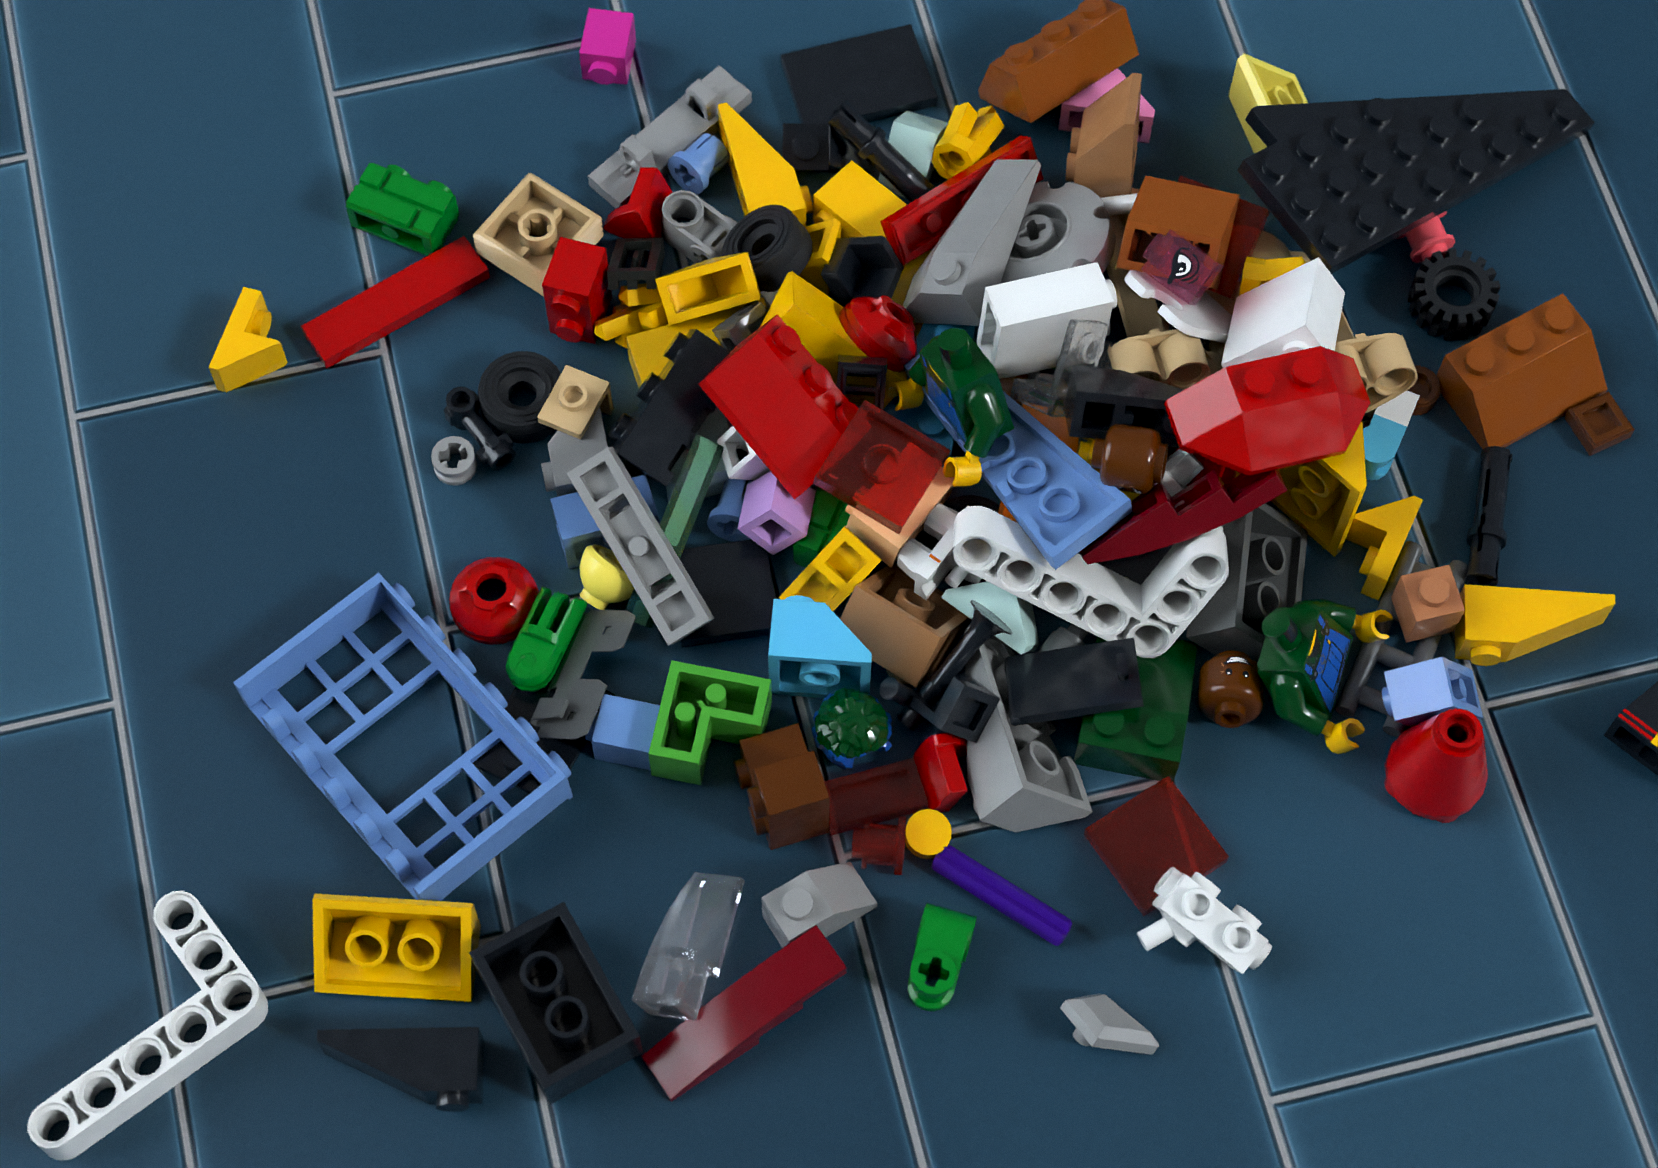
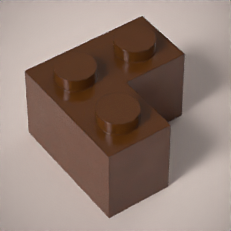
(784, 787)

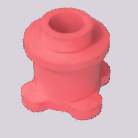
(1428, 239)

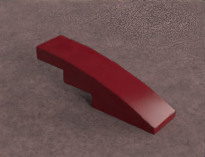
(1167, 519)
(743, 1013)

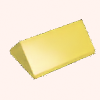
(1261, 85)

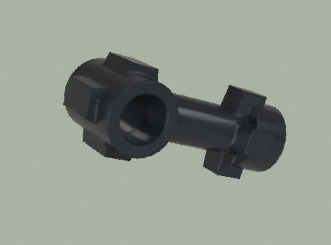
(463, 414)

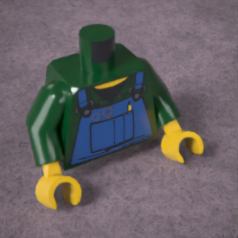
(965, 392)
(1306, 662)

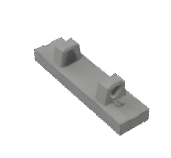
(668, 134)
(640, 545)

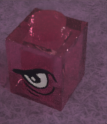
(1180, 266)

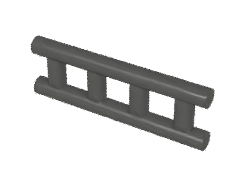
(1356, 688)

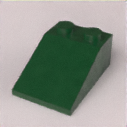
(1146, 738)

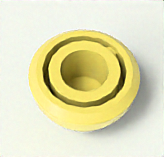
(603, 578)

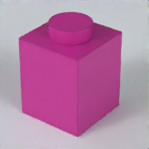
(607, 46)

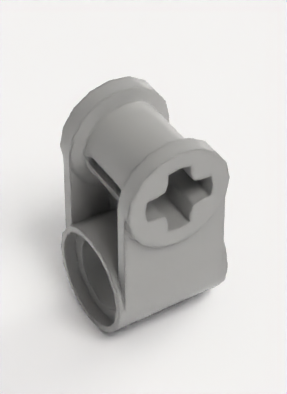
(702, 236)

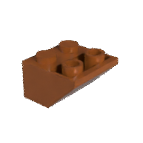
(1194, 211)

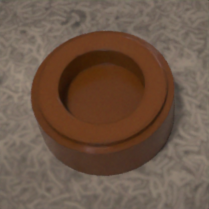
(1428, 388)

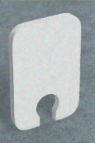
(1203, 320)

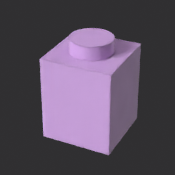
(773, 515)

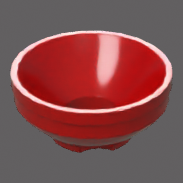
(881, 329)
(498, 619)

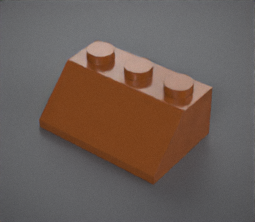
(1060, 60)
(1523, 374)

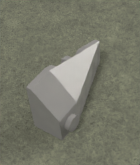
(973, 248)
(1017, 770)

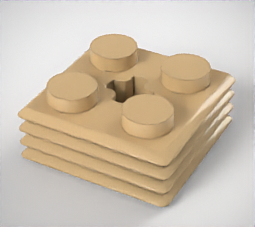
(533, 210)

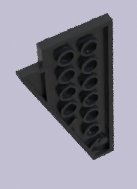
(1378, 167)

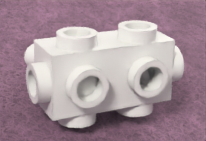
(1194, 914)

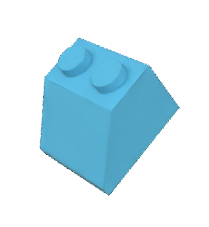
(814, 651)

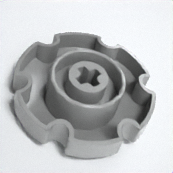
(1061, 232)

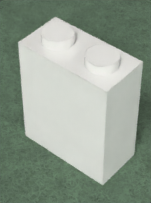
(1285, 315)
(1029, 317)

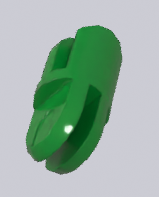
(543, 639)

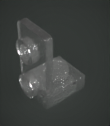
(1081, 347)

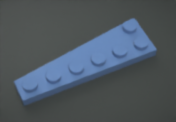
(1046, 485)

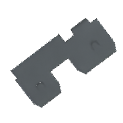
(579, 694)

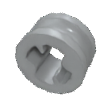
(441, 455)

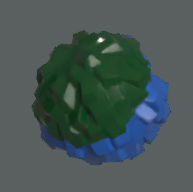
(851, 726)

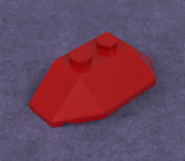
(1272, 411)

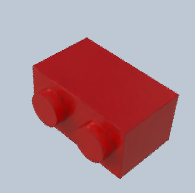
(576, 290)

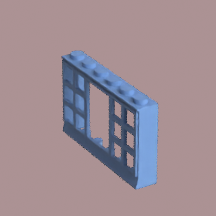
(379, 830)

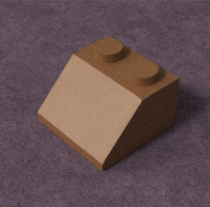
(1106, 144)
(901, 627)

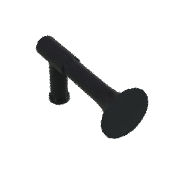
(982, 627)

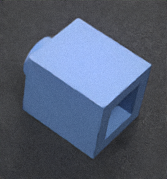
(623, 731)

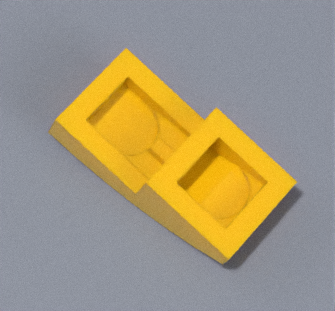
(835, 570)

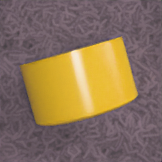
(927, 833)

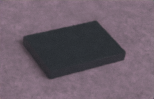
(874, 72)

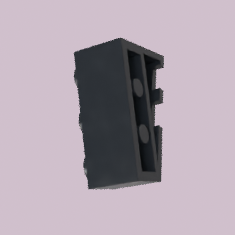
(670, 408)

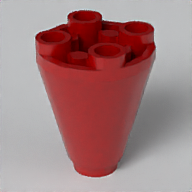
(1439, 766)

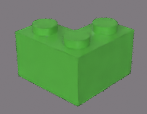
(701, 707)

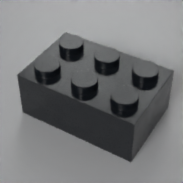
(556, 1003)

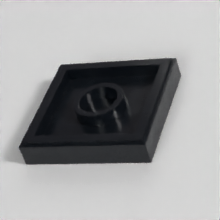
(736, 589)

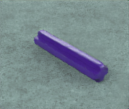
(1002, 895)

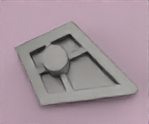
(1107, 1025)

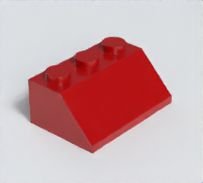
(781, 403)

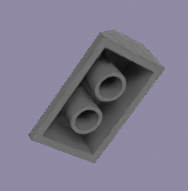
(1264, 574)

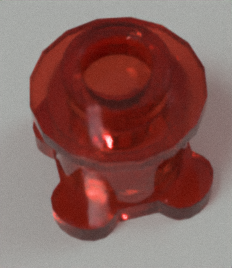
(880, 844)

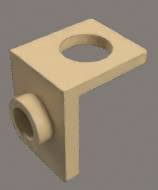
(575, 402)

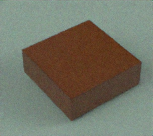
(1599, 423)

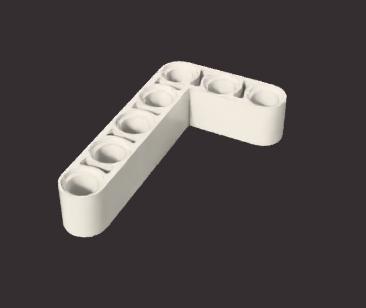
(1091, 593)
(162, 1038)

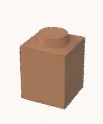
(1427, 603)

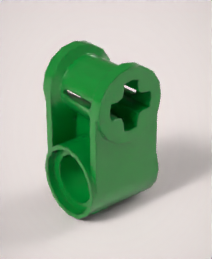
(939, 950)

